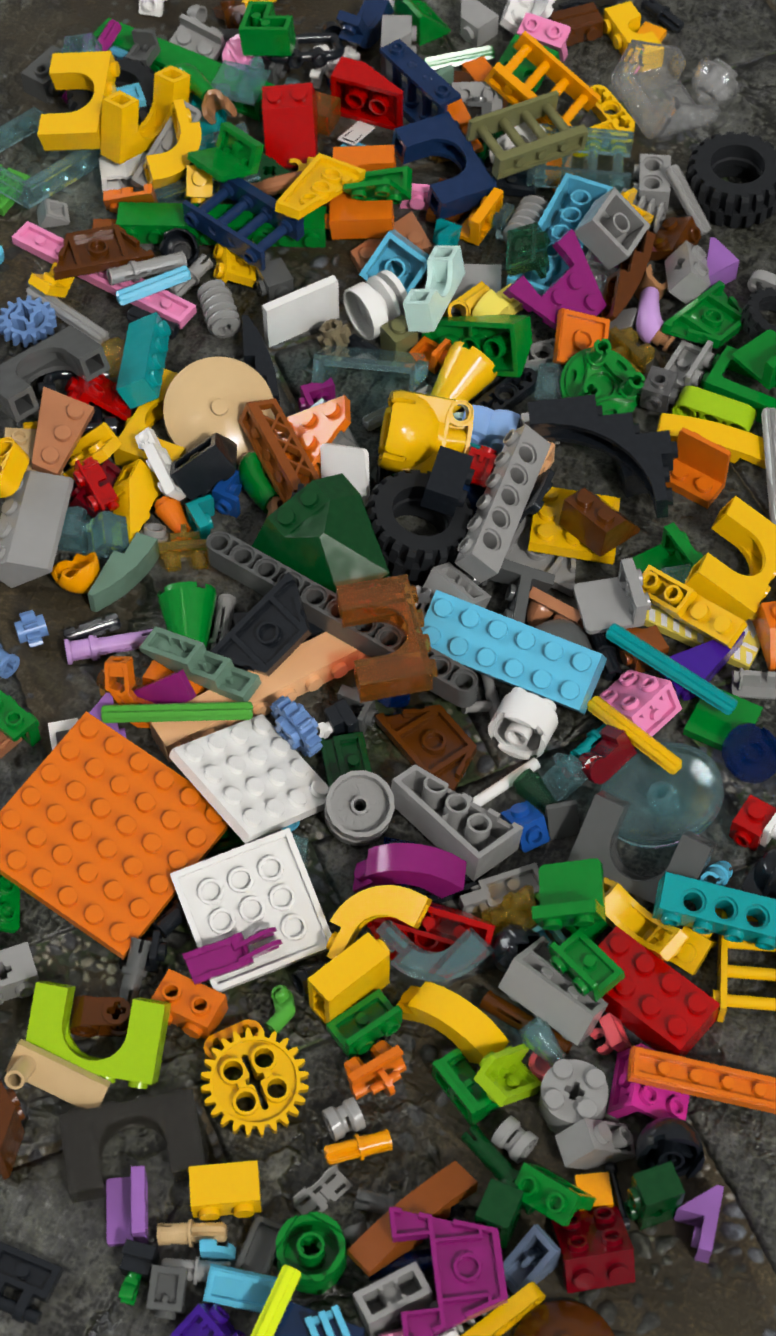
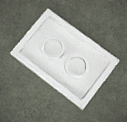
(300, 311)

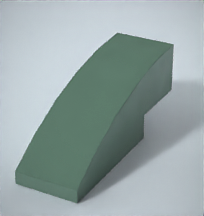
(123, 571)

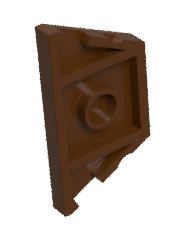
(97, 250)
(430, 741)

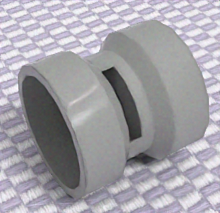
(343, 1119)
(514, 1139)

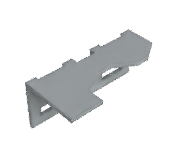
(327, 1192)

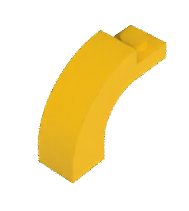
(170, 166)
(372, 904)
(637, 922)
(455, 1018)

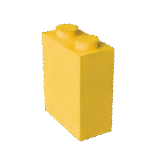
(349, 977)

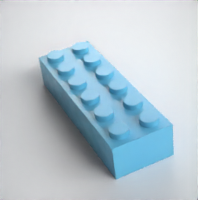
(563, 213)
(513, 651)

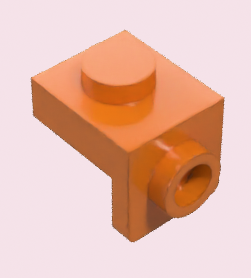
(433, 351)

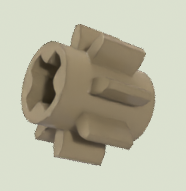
(334, 333)

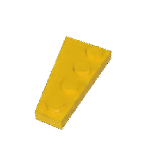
(317, 185)

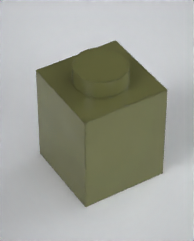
(396, 337)

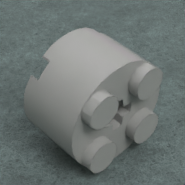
(575, 1080)

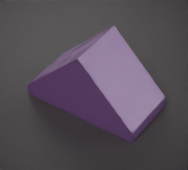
(721, 263)

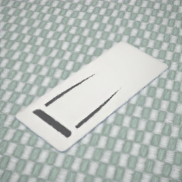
(356, 133)

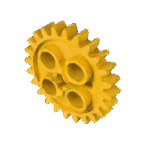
(226, 1092)

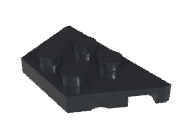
(268, 630)

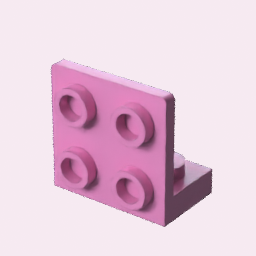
(643, 700)

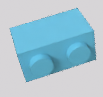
(401, 258)

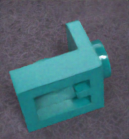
(446, 233)
(199, 515)

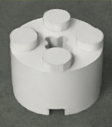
(523, 724)

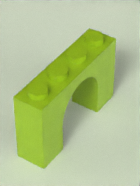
(137, 1058)

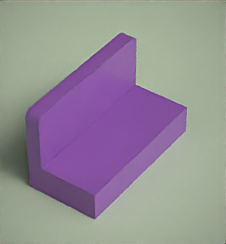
(127, 1208)

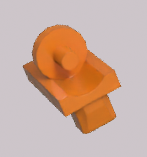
(378, 1073)

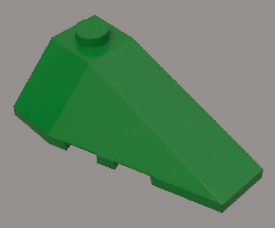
(500, 337)

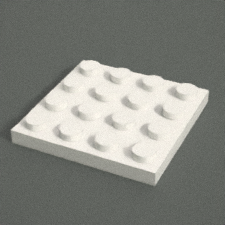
(252, 778)
(253, 891)

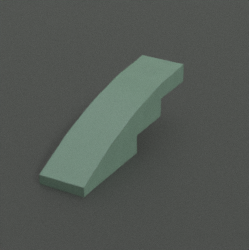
(200, 665)

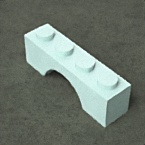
(444, 274)

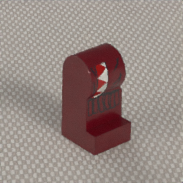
(607, 755)

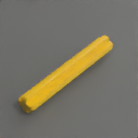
(637, 736)

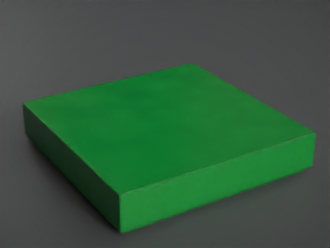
(711, 725)

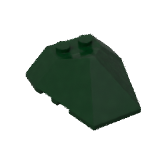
(324, 535)

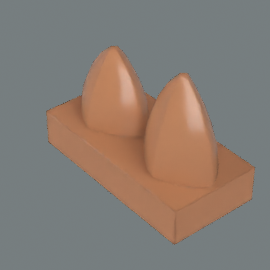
(544, 605)

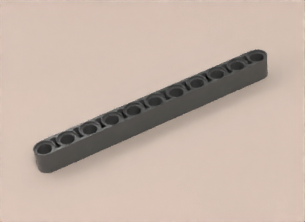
(321, 609)

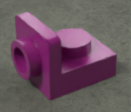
(314, 392)

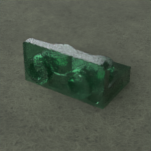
(527, 250)

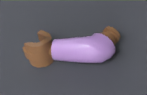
(648, 314)

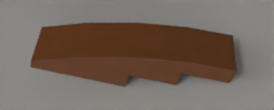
(624, 282)

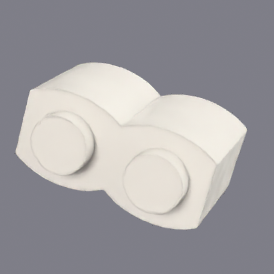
(119, 175)

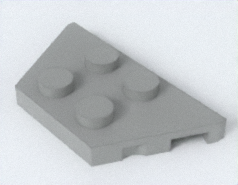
(560, 566)

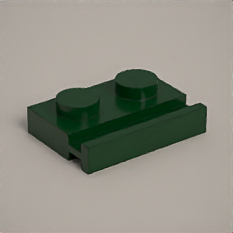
(343, 755)

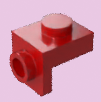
(750, 822)

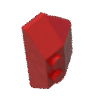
(439, 928)

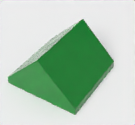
(428, 23)

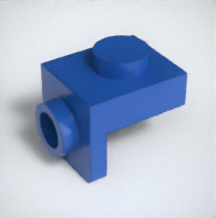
(535, 828)

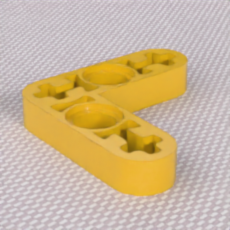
(609, 121)

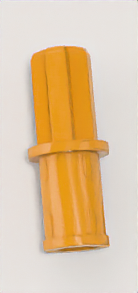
(358, 1147)

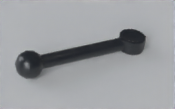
(612, 1169)

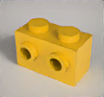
(225, 1190)

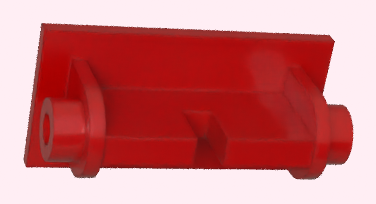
(88, 477)

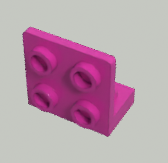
(633, 1097)

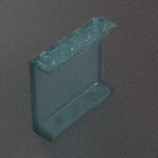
(330, 357)

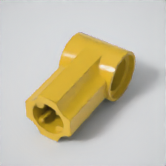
(468, 300)

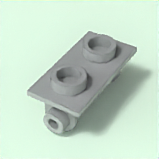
(753, 684)

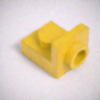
(50, 286)

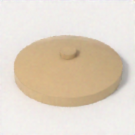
(210, 399)

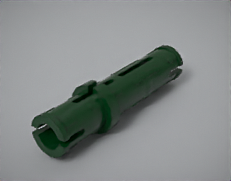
(492, 1159)

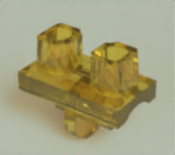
(625, 344)
(184, 545)
(514, 909)

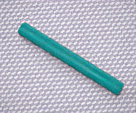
(671, 669)

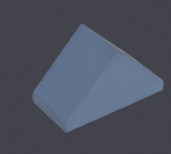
(531, 1259)

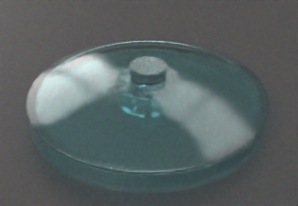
(666, 803)

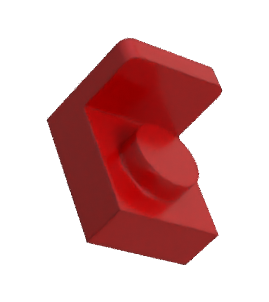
(483, 464)

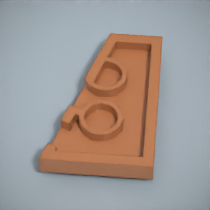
(406, 226)
(58, 430)

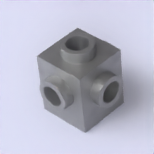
(657, 395)

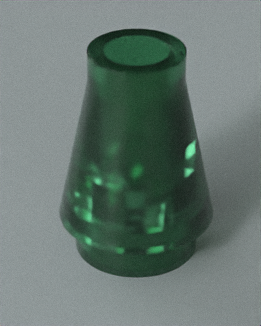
(533, 789)

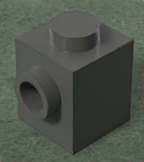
(274, 280)

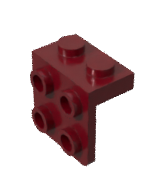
(595, 1250)

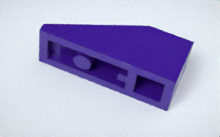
(704, 661)

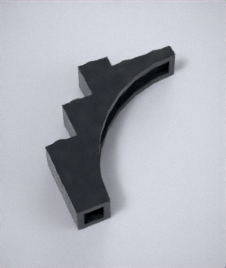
(583, 423)

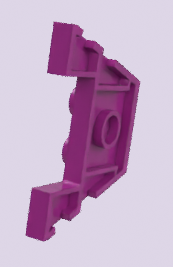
(572, 290)
(465, 1270)

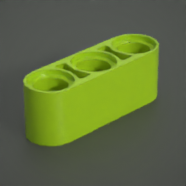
(714, 407)

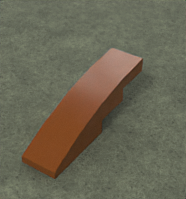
(434, 1196)

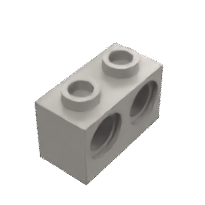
(652, 178)

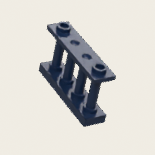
(418, 76)
(249, 199)

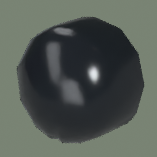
(180, 240)

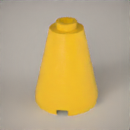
(463, 374)

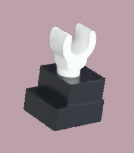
(338, 720)

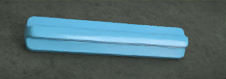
(153, 285)

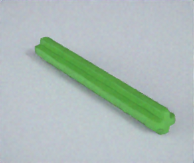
(177, 712)

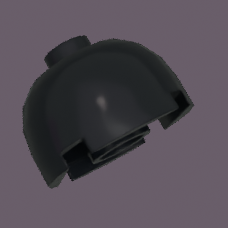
(668, 1141)

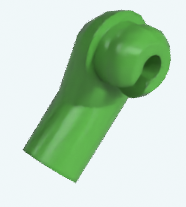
(284, 1008)

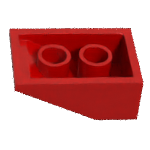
(366, 94)
(290, 122)

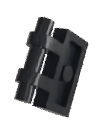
(31, 1277)

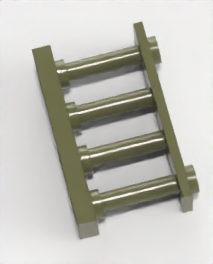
(525, 154)

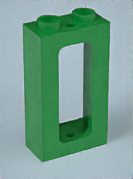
(718, 384)

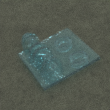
(241, 81)

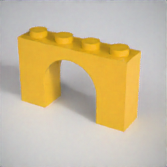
(120, 115)
(82, 127)
(144, 417)
(757, 542)

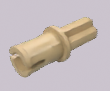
(190, 1232)

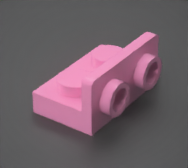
(546, 33)

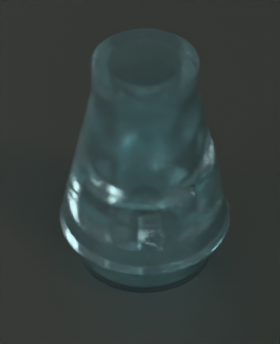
(542, 1041)

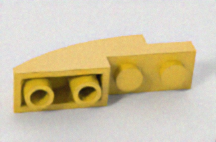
(692, 609)

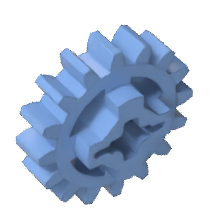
(27, 321)
(296, 726)

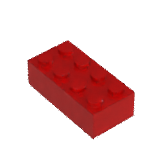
(655, 998)

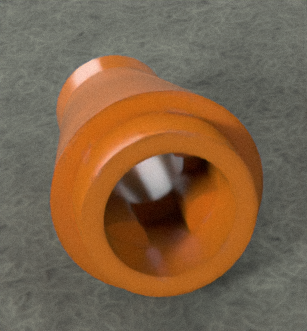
(171, 513)

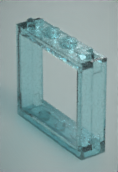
(48, 181)

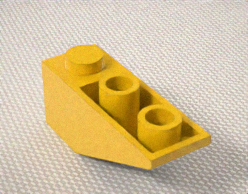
(137, 492)

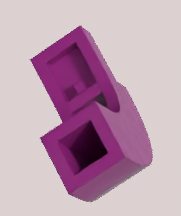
(411, 865)

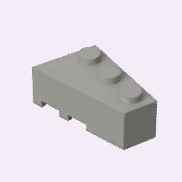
(551, 995)

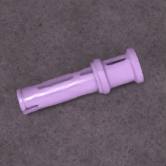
(95, 647)

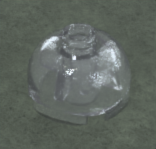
(715, 81)

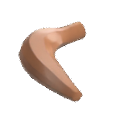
(278, 183)

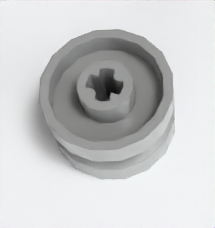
(362, 789)

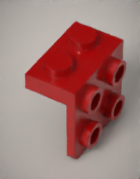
(100, 392)

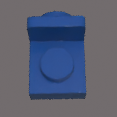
(226, 496)

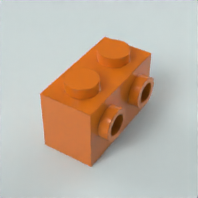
(193, 1006)

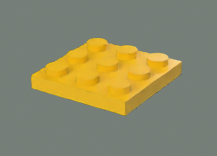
(550, 538)

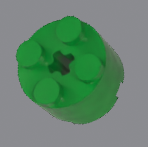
(307, 1234)

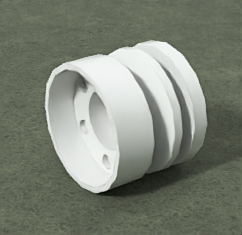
(374, 303)

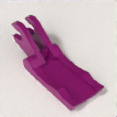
(227, 955)

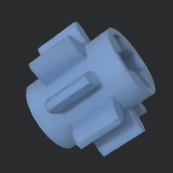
(31, 628)

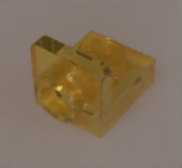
(114, 351)

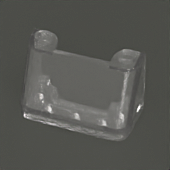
(654, 94)

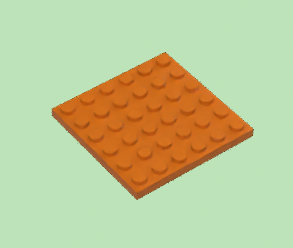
(104, 833)

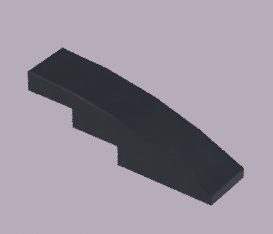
(258, 356)

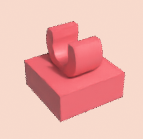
(614, 1034)

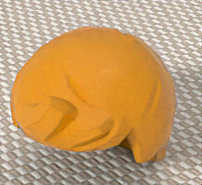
(77, 575)

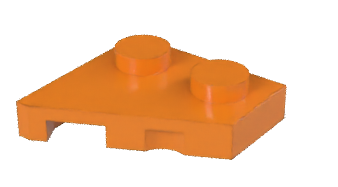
(112, 197)

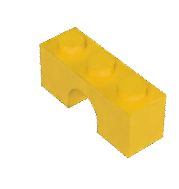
(621, 25)

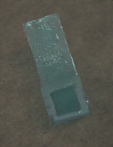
(459, 959)

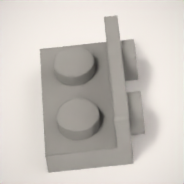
(198, 37)

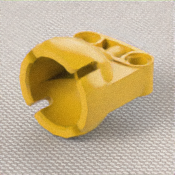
(417, 427)

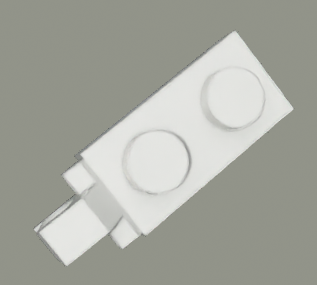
(159, 463)

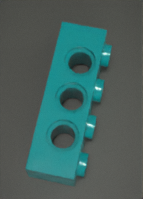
(706, 897)

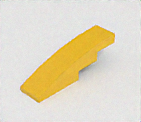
(739, 442)

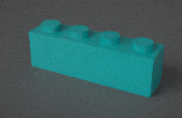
(143, 360)

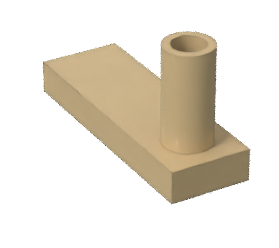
(55, 1076)

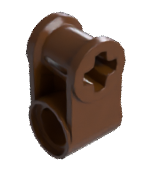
(100, 1016)

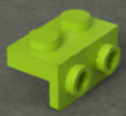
(506, 1077)

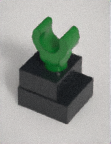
(137, 1266)

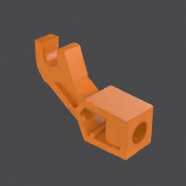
(461, 115)
(122, 693)

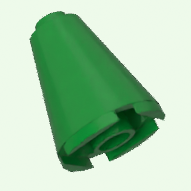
(188, 609)

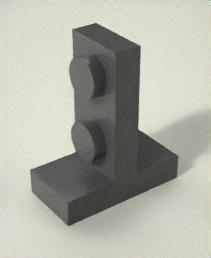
(520, 582)

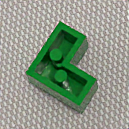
(266, 33)

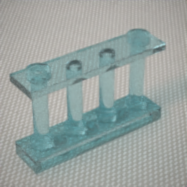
(599, 142)

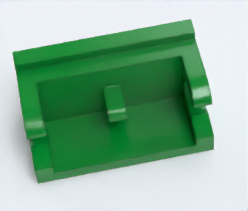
(458, 1083)

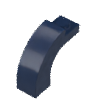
(366, 26)

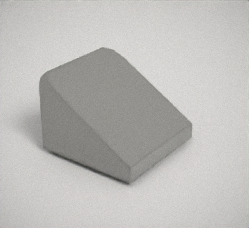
(52, 213)
(625, 319)

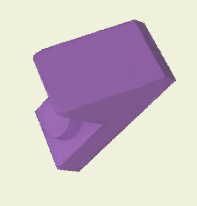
(702, 1214)

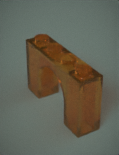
(390, 602)

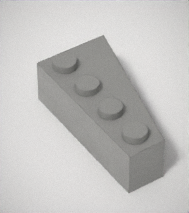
(454, 821)

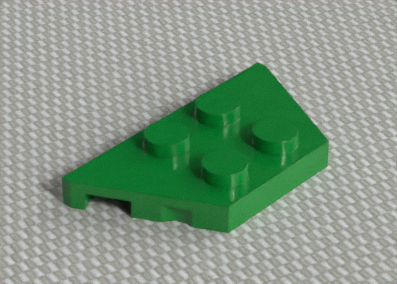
(706, 318)

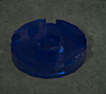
(750, 753)

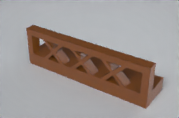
(272, 449)

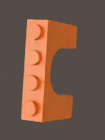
(358, 218)

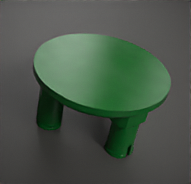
(605, 375)

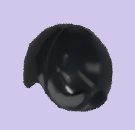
(509, 943)

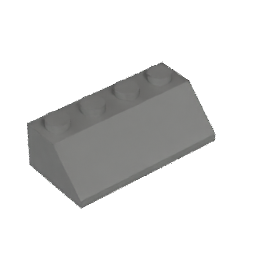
(32, 526)

